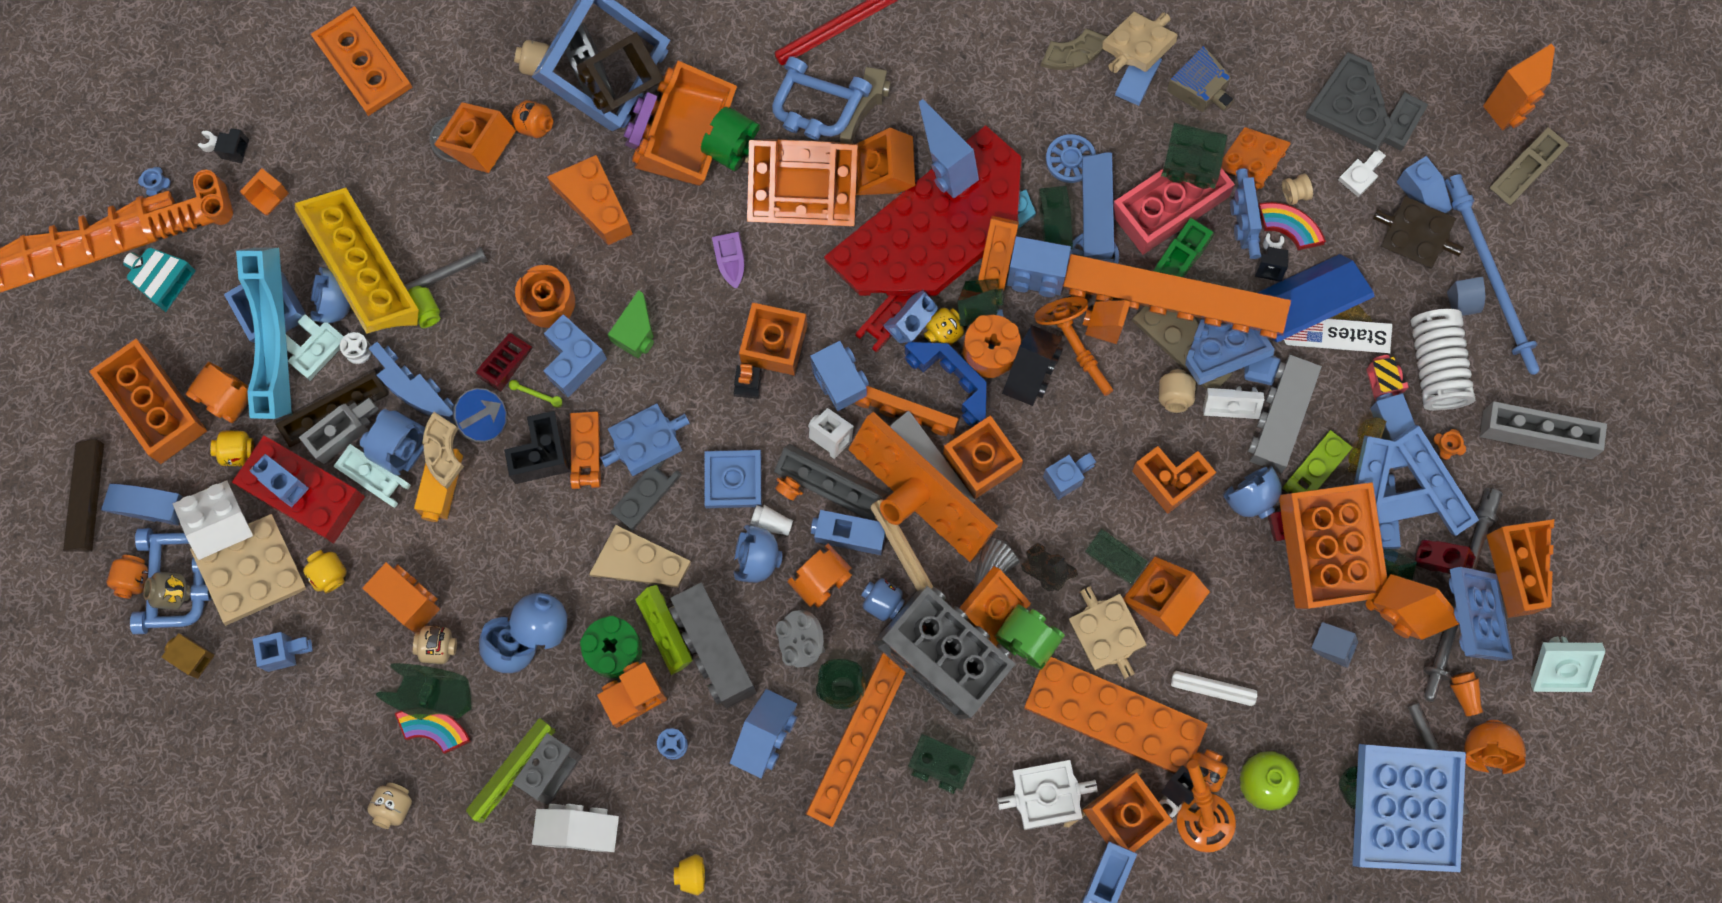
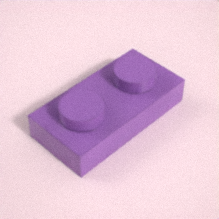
(635, 130)

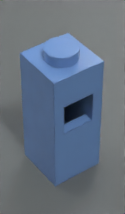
(1396, 413)
(848, 532)

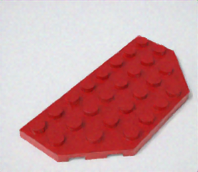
(927, 235)

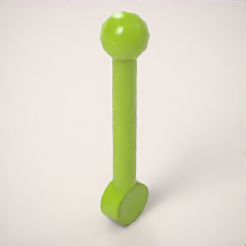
(555, 401)

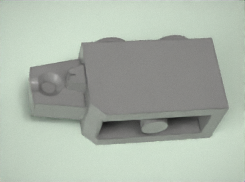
(338, 430)

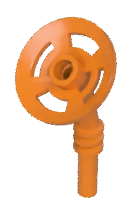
(1063, 319)
(1204, 816)

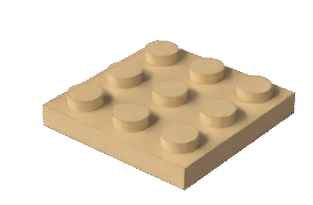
(251, 573)

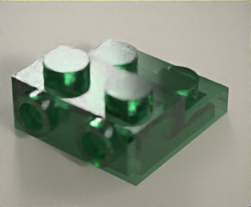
(1194, 156)

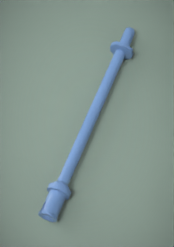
(1463, 202)

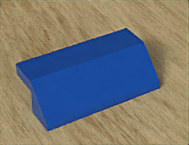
(1320, 293)

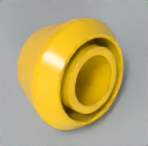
(690, 875)

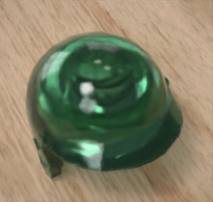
(841, 683)

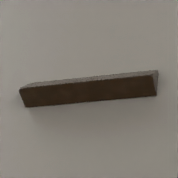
(354, 391)
(83, 496)

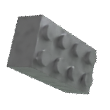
(711, 642)

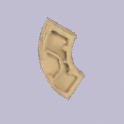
(439, 451)

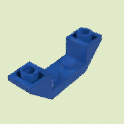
(924, 355)

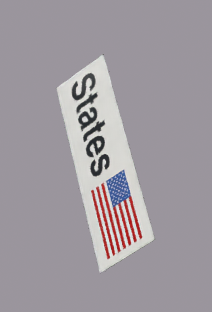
(1345, 336)

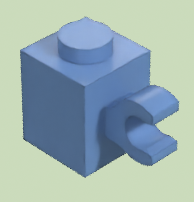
(1067, 475)
(279, 650)

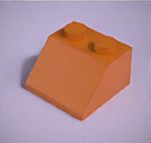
(476, 136)
(885, 163)
(1166, 595)
(1414, 608)

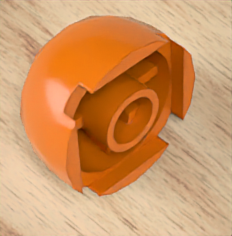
(1494, 746)

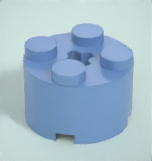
(393, 442)

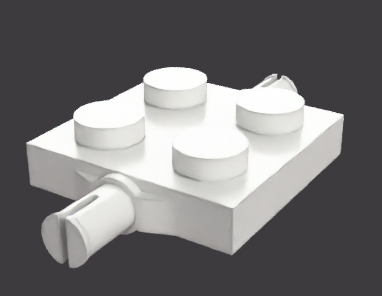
(1047, 795)

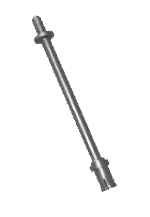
(1487, 518)

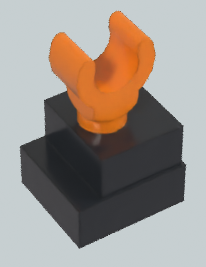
(747, 381)

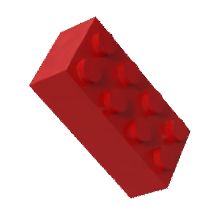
(322, 508)

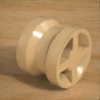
(1297, 189)

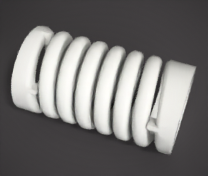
(1442, 360)

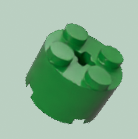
(729, 138)
(600, 635)

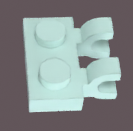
(316, 350)

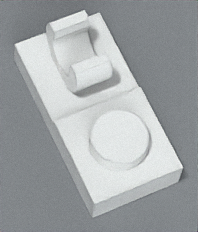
(1233, 403)

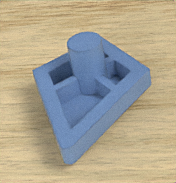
(1262, 371)

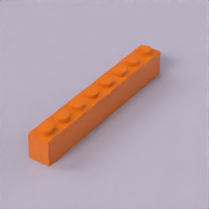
(1178, 295)

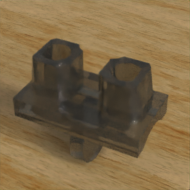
(1048, 568)

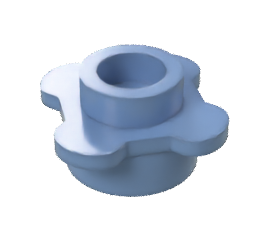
(149, 176)

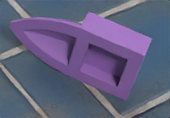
(730, 257)

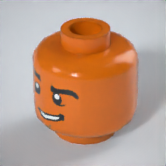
(127, 576)

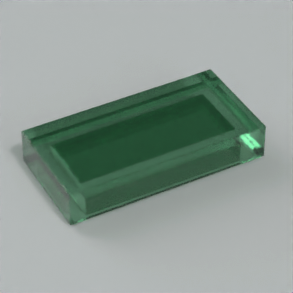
(1116, 557)

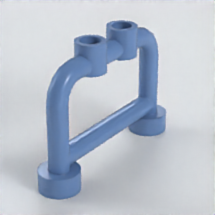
(813, 127)
(142, 620)

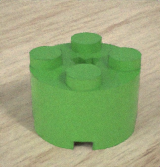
(1029, 636)

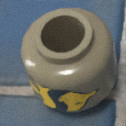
(166, 590)

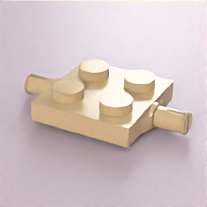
(1139, 42)
(1107, 632)

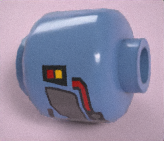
(882, 599)

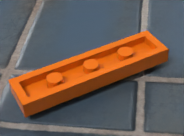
(892, 405)

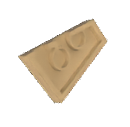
(639, 560)

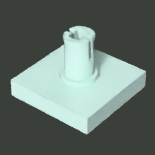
(1567, 666)

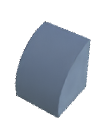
(1467, 296)
(1335, 644)

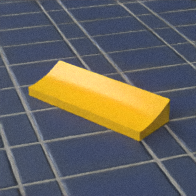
(357, 261)

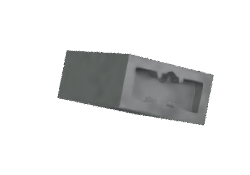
(553, 770)

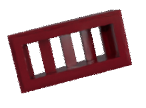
(500, 382)

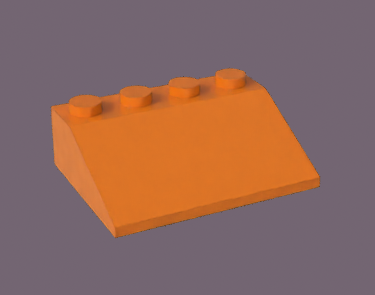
(1333, 545)

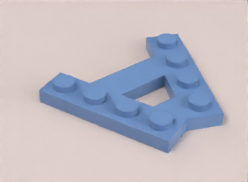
(1437, 490)

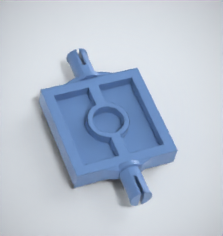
(1247, 214)
(644, 439)

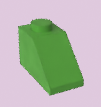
(633, 328)

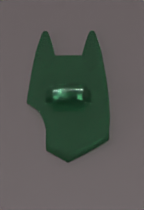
(429, 692)

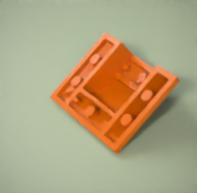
(802, 182)

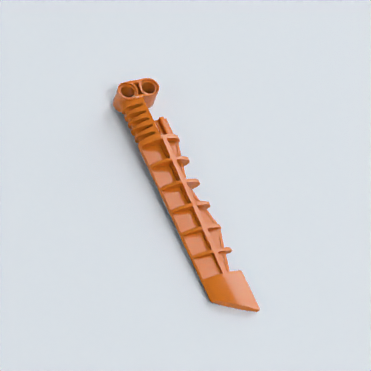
(122, 230)

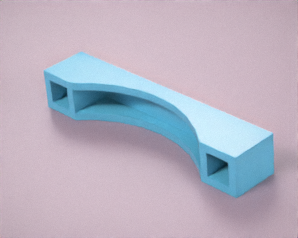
(269, 385)

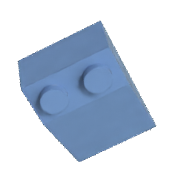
(950, 154)

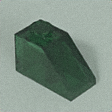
(1055, 215)
(979, 299)

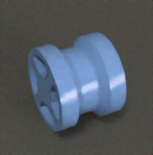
(668, 740)

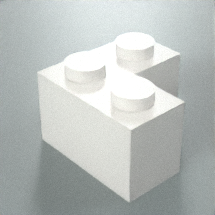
(573, 828)

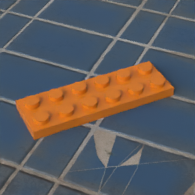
(1115, 715)

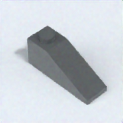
(582, 48)

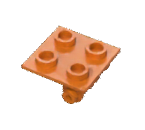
(1256, 153)

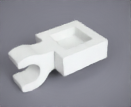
(1361, 175)

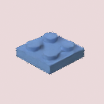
(733, 479)

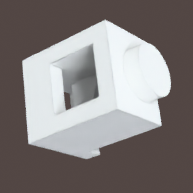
(830, 432)

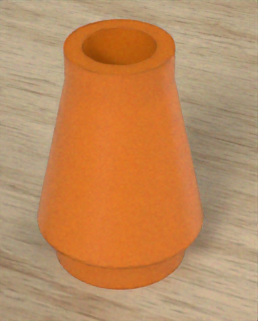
(1467, 691)

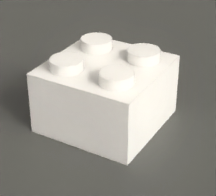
(212, 520)

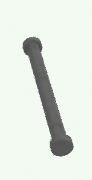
(449, 269)

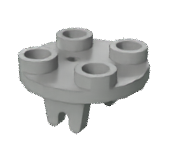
(800, 639)

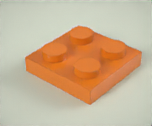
(993, 602)

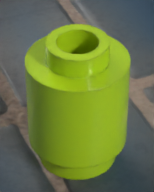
(428, 309)

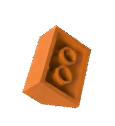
(1521, 89)

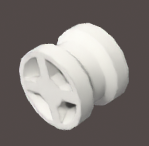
(352, 343)

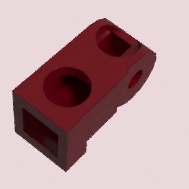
(1443, 556)

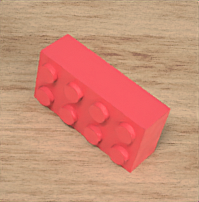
(1163, 208)

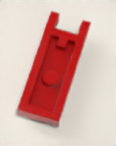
(875, 323)

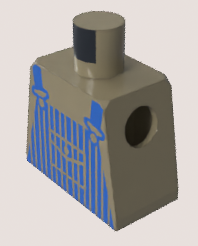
(1202, 82)

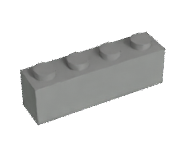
(1285, 413)
(1543, 430)

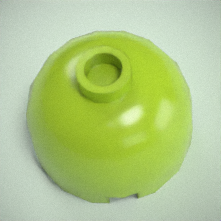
(1269, 780)

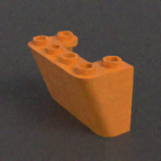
(679, 123)

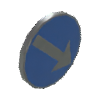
(479, 415)

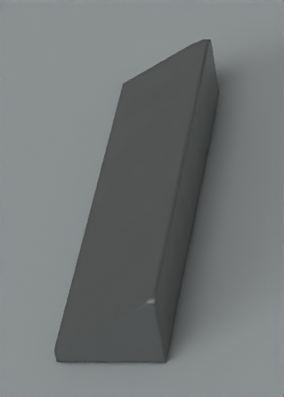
(829, 481)

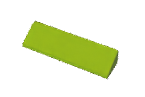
(507, 773)

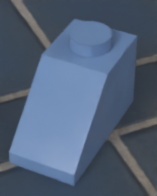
(1426, 185)

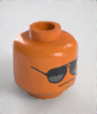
(532, 119)
(1212, 768)

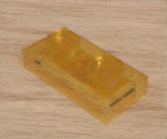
(1371, 427)

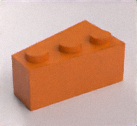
(592, 198)
(1523, 566)

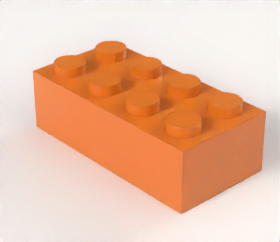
(148, 401)

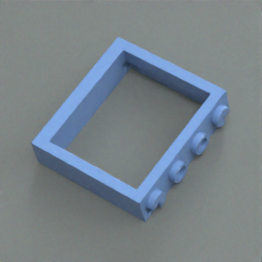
(545, 75)

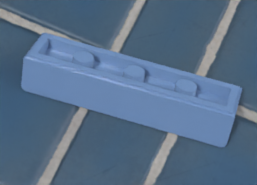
(1098, 206)

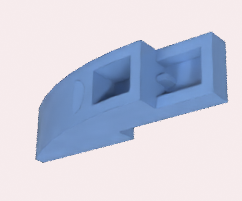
(410, 389)

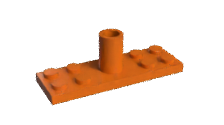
(920, 489)

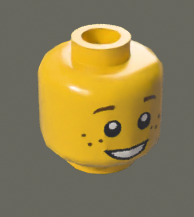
(944, 327)

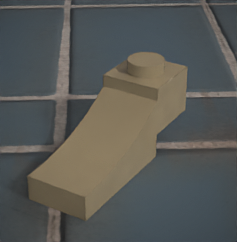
(880, 89)
(1529, 166)

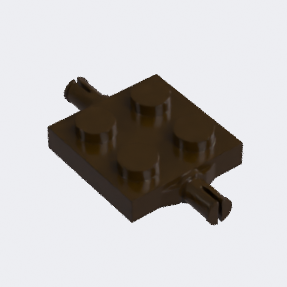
(1418, 232)

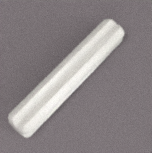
(1214, 688)

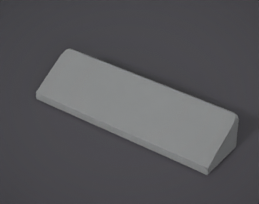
(915, 436)

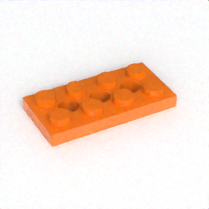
(365, 44)

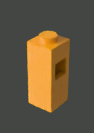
(434, 499)

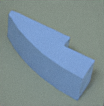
(142, 503)
(1110, 875)

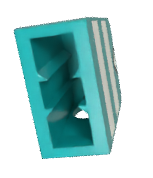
(158, 275)

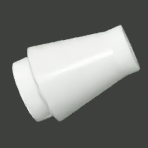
(771, 520)

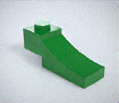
(1185, 249)

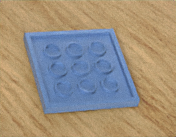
(1409, 808)

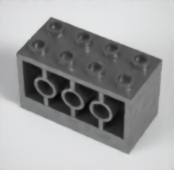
(928, 663)

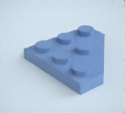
(1223, 350)

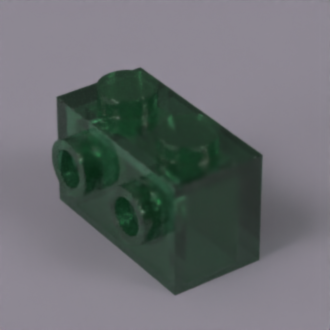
(940, 763)

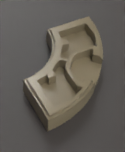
(1074, 53)

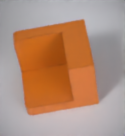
(264, 192)

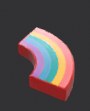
(1292, 223)
(439, 728)

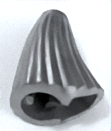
(996, 554)

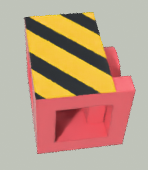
(1386, 376)

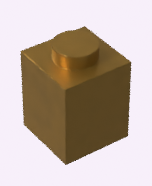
(187, 655)

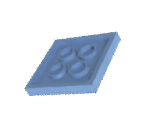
(1480, 614)

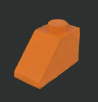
(1106, 320)

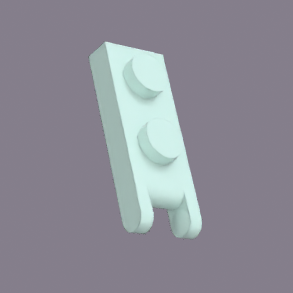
(369, 475)

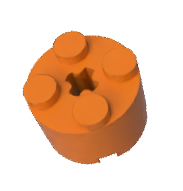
(532, 293)
(995, 331)
(219, 391)
(820, 575)

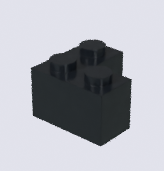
(1032, 363)
(543, 456)

